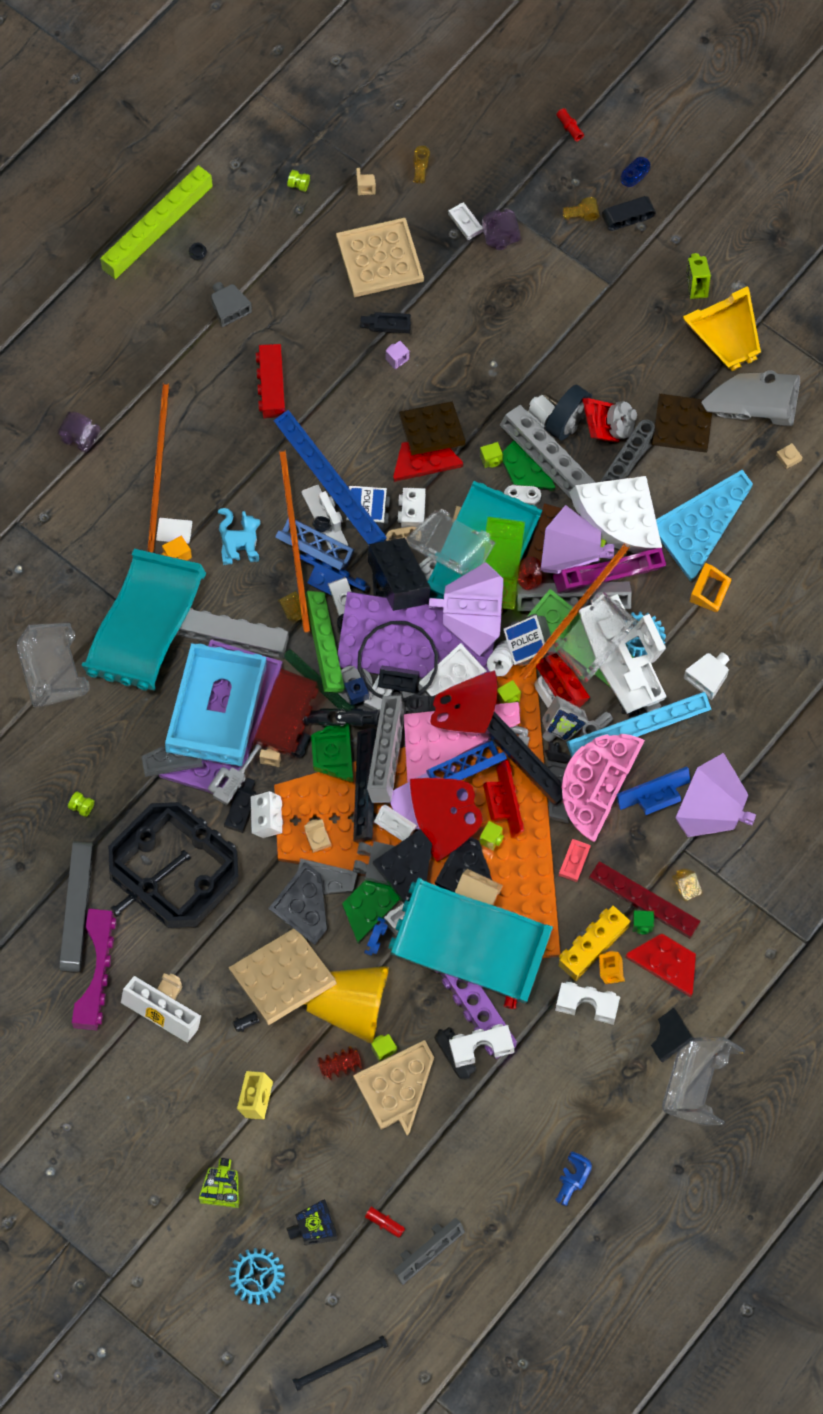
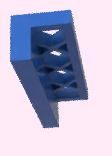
(470, 770)

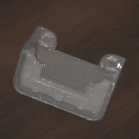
(451, 542)
(595, 636)
(49, 664)

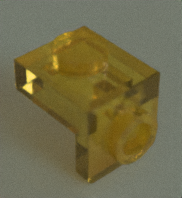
(291, 606)
(687, 884)

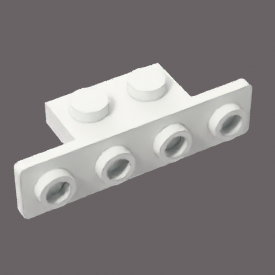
(322, 505)

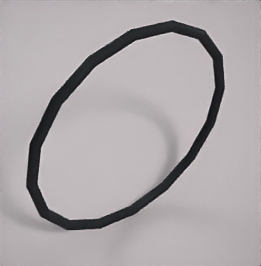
(401, 623)

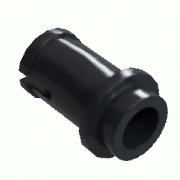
(303, 742)
(245, 1021)

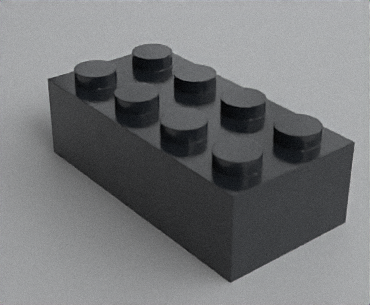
(398, 574)

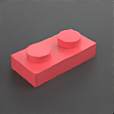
(574, 860)

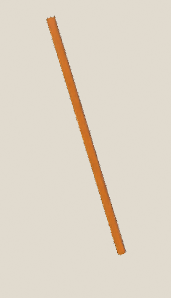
(158, 466)
(294, 542)
(573, 612)

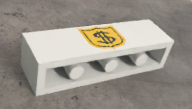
(160, 1009)

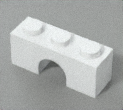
(604, 1003)
(497, 1039)

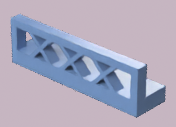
(314, 551)

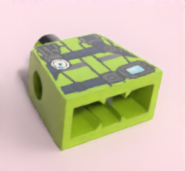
(698, 268)
(221, 1186)

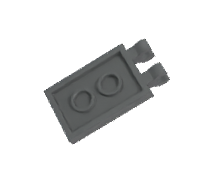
(374, 852)

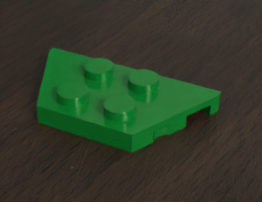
(523, 469)
(333, 752)
(366, 905)

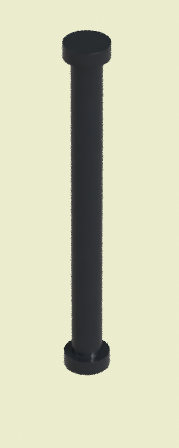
(157, 877)
(298, 1383)

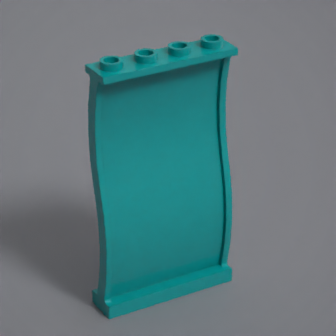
(477, 507)
(143, 619)
(470, 940)

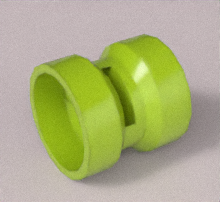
(298, 180)
(81, 804)

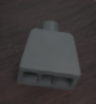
(229, 303)

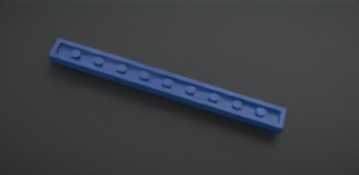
(329, 478)

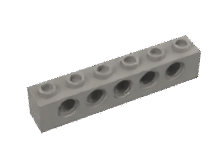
(544, 450)
(386, 749)

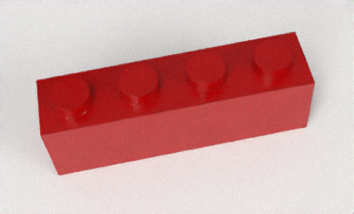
(271, 380)

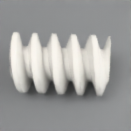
(500, 659)

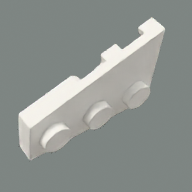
(452, 670)

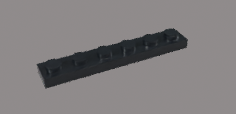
(525, 758)
(363, 805)

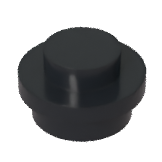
(197, 251)
(321, 524)

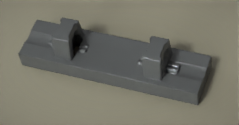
(432, 1248)

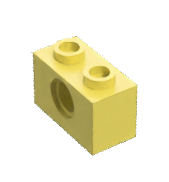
(255, 1095)

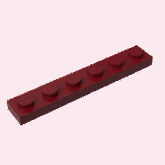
(644, 899)

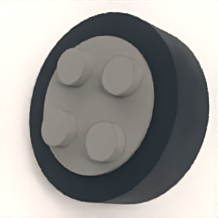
(567, 412)

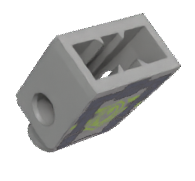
(563, 720)

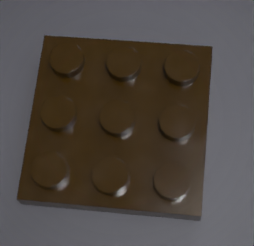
(682, 423)
(432, 428)

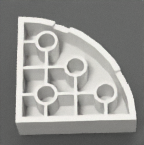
(620, 511)

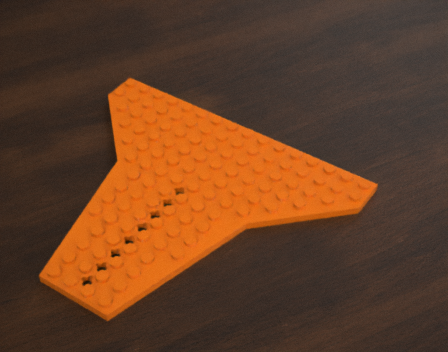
(518, 864)

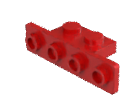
(503, 801)

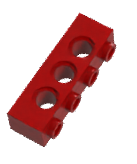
(562, 680)

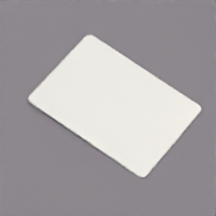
(172, 528)

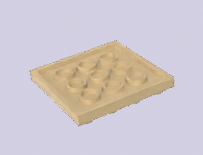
(379, 257)
(282, 976)

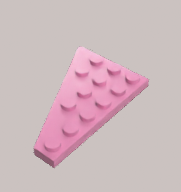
(432, 745)

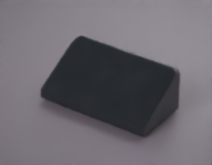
(398, 679)

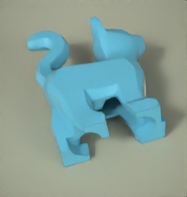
(238, 539)

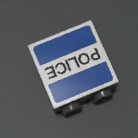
(375, 503)
(527, 638)

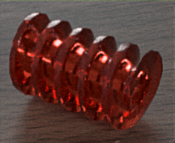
(530, 573)
(339, 1063)

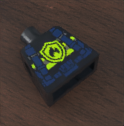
(314, 1225)

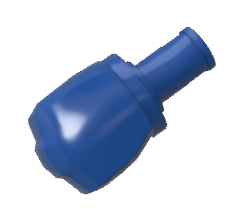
(574, 1181)

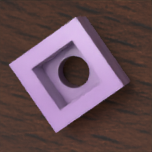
(397, 354)

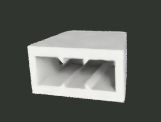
(708, 673)

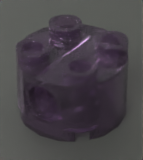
(500, 228)
(79, 431)

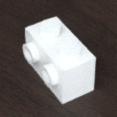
(412, 507)
(266, 814)

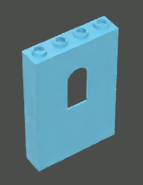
(211, 733)

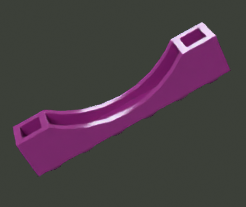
(628, 566)
(87, 1009)

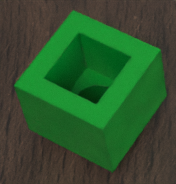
(643, 922)

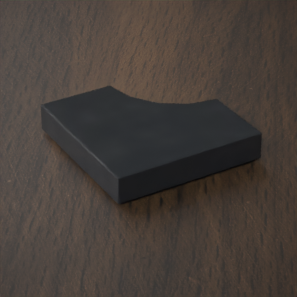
(672, 1035)

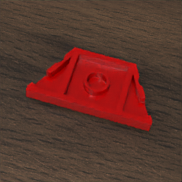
(596, 415)
(425, 463)
(667, 962)

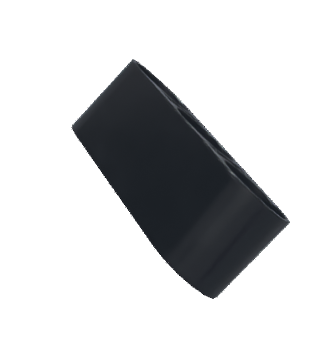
(628, 213)

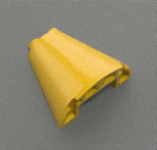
(728, 329)
(353, 1001)

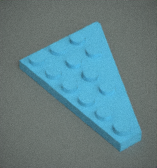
(698, 524)

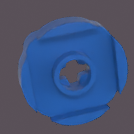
(373, 941)

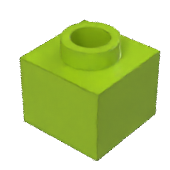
(491, 455)
(509, 693)
(491, 836)
(383, 1047)

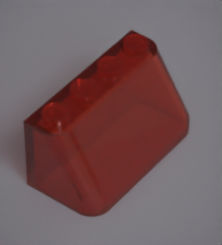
(285, 712)

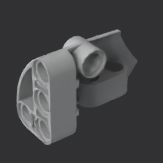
(753, 396)

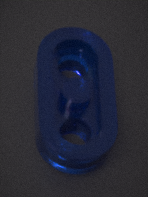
(637, 171)

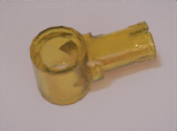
(420, 164)
(587, 208)

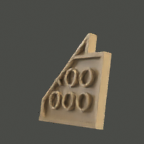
(396, 1086)

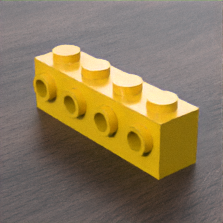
(593, 942)

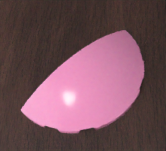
(595, 779)

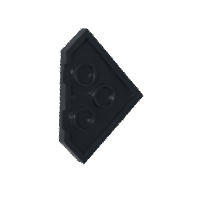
(465, 857)
(405, 863)
(303, 904)

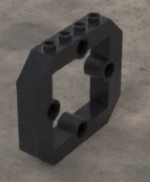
(202, 901)

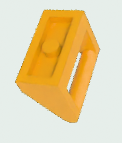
(696, 597)

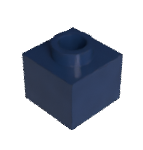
(356, 696)

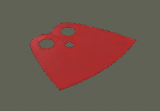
(477, 704)
(432, 807)

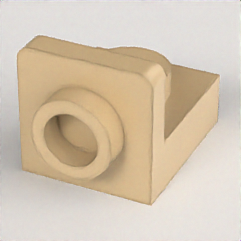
(317, 835)
(170, 985)

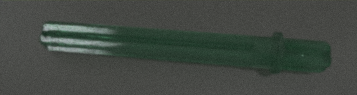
(310, 674)

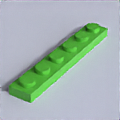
(324, 642)

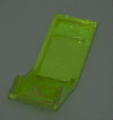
(506, 555)

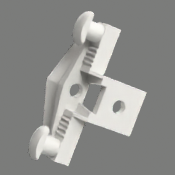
(634, 678)

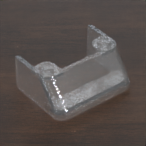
(692, 1078)

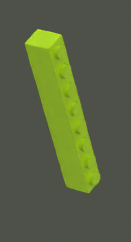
(156, 222)

